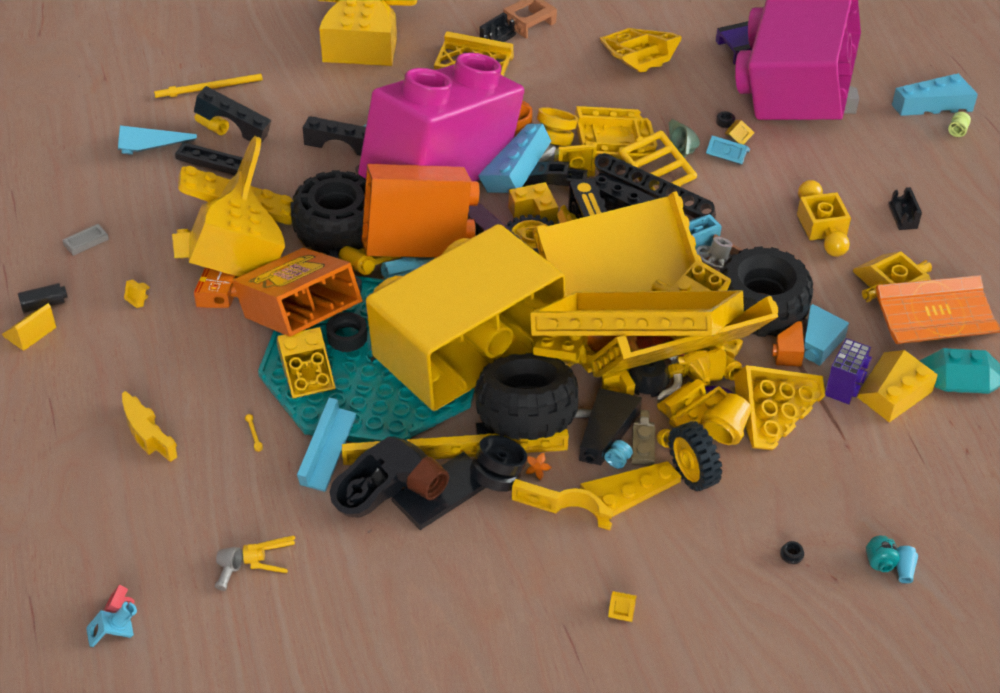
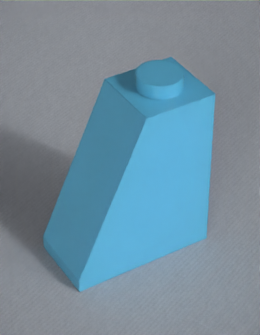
(822, 334)

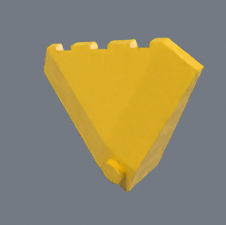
(776, 401)

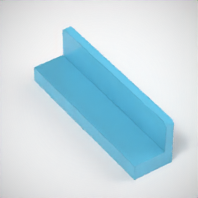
(326, 446)

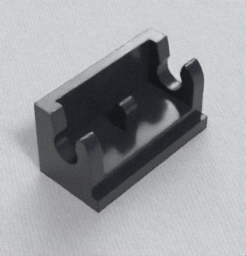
(498, 28)
(905, 209)

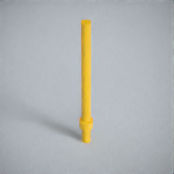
(173, 91)

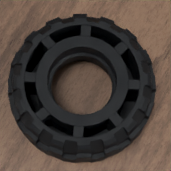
(329, 211)
(776, 275)
(527, 396)

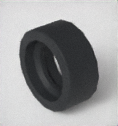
(344, 320)

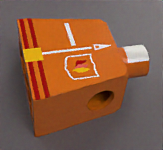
(215, 289)

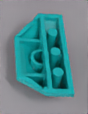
(964, 370)

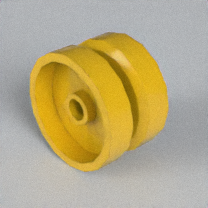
(558, 125)

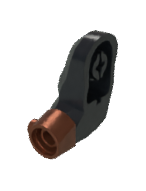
(383, 473)

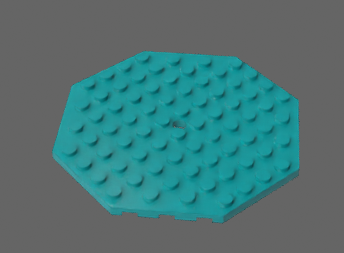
(365, 387)

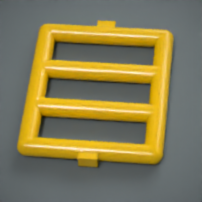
(670, 148)

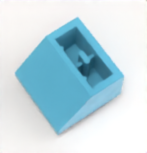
(704, 229)

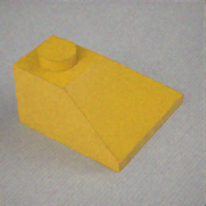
(578, 157)

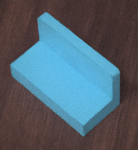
(727, 150)

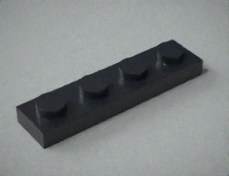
(208, 158)

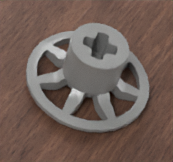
(717, 251)

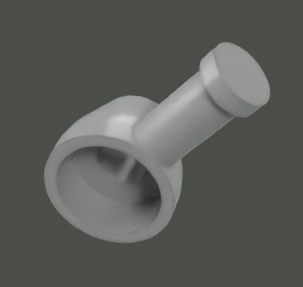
(230, 560)

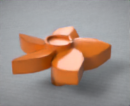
(538, 465)

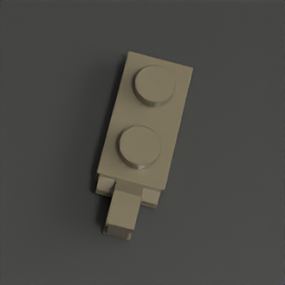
(643, 440)

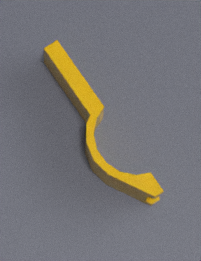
(555, 501)

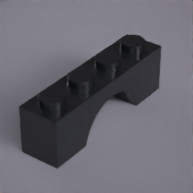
(212, 104)
(318, 131)

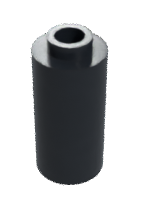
(36, 298)

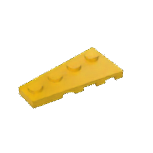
(633, 487)

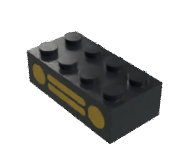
(585, 198)

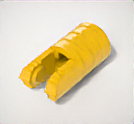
(216, 124)

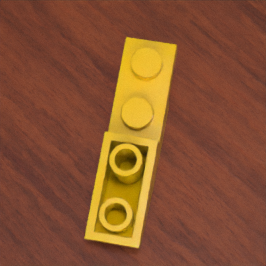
(144, 429)

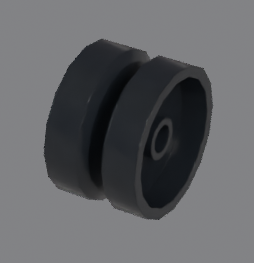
(498, 463)

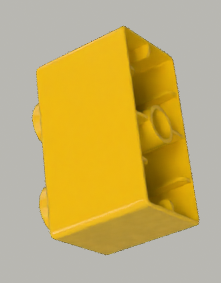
(460, 313)

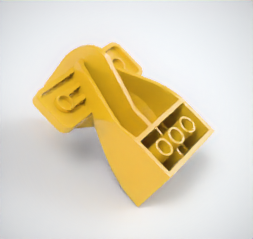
(360, 32)
(238, 223)

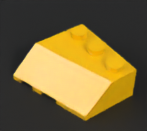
(896, 384)

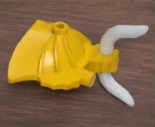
(700, 364)

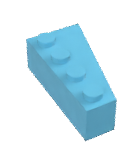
(935, 95)
(516, 160)

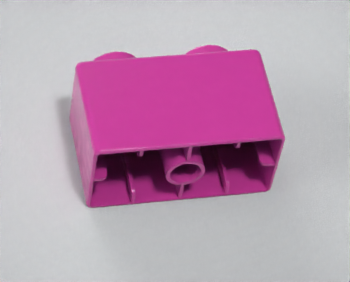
(799, 58)
(443, 117)

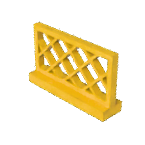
(471, 44)

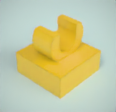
(136, 293)
(622, 606)

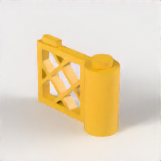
(359, 260)

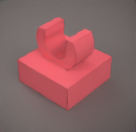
(116, 599)

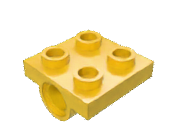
(565, 348)

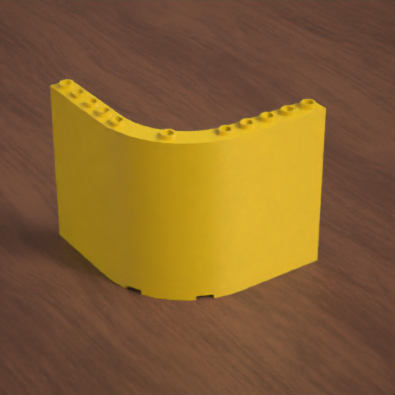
(627, 254)

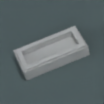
(85, 239)

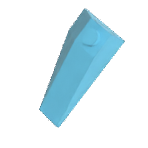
(141, 139)

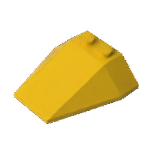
(641, 48)

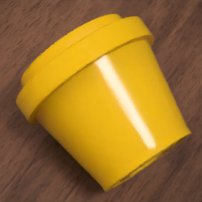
(727, 419)

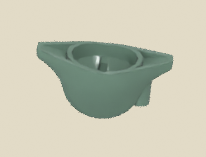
(683, 138)

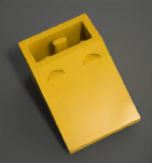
(305, 363)

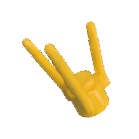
(256, 552)

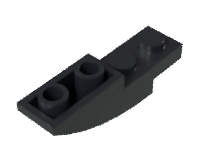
(555, 173)

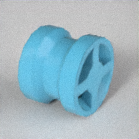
(618, 454)

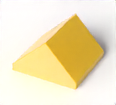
(31, 328)

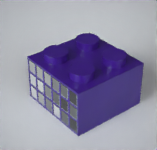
(848, 371)

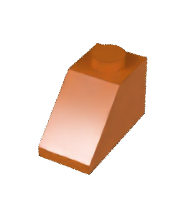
(789, 346)

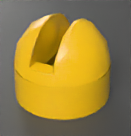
(664, 433)

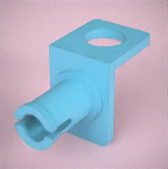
(112, 623)

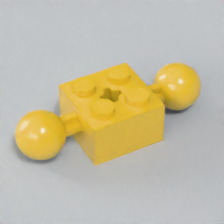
(824, 217)

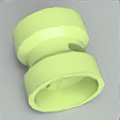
(959, 124)

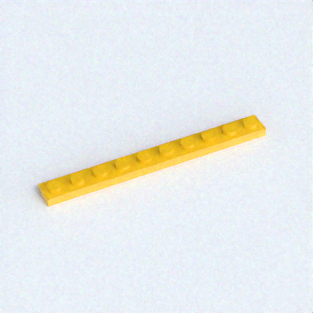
(452, 446)

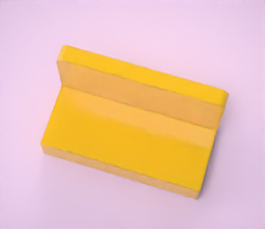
(682, 398)

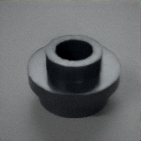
(793, 548)

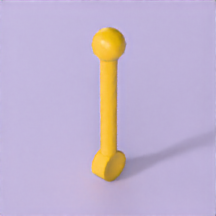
(258, 446)

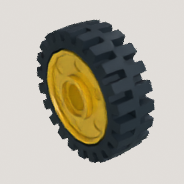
(695, 456)

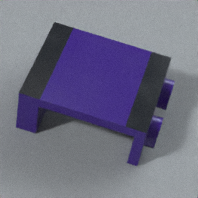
(735, 36)

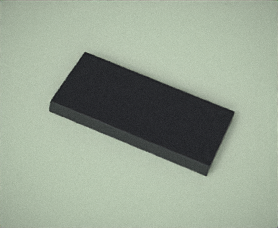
(458, 490)

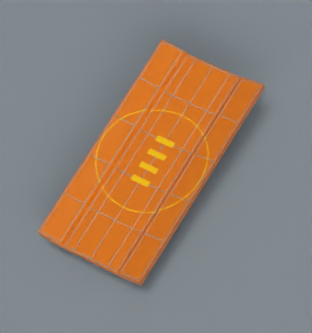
(936, 309)

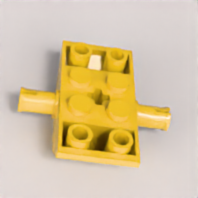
(890, 269)
(697, 278)

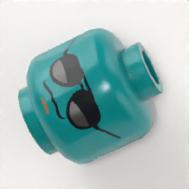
(882, 553)

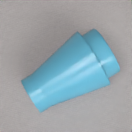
(907, 563)

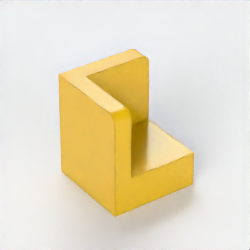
(739, 132)
(619, 382)

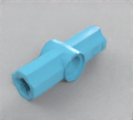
(403, 266)

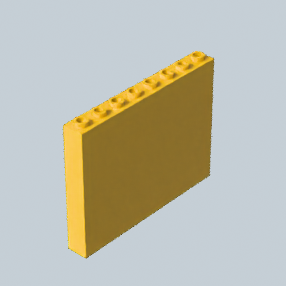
(638, 313)

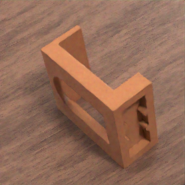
(541, 12)

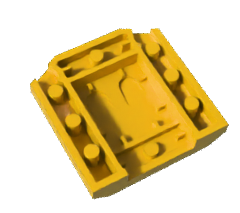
(613, 130)

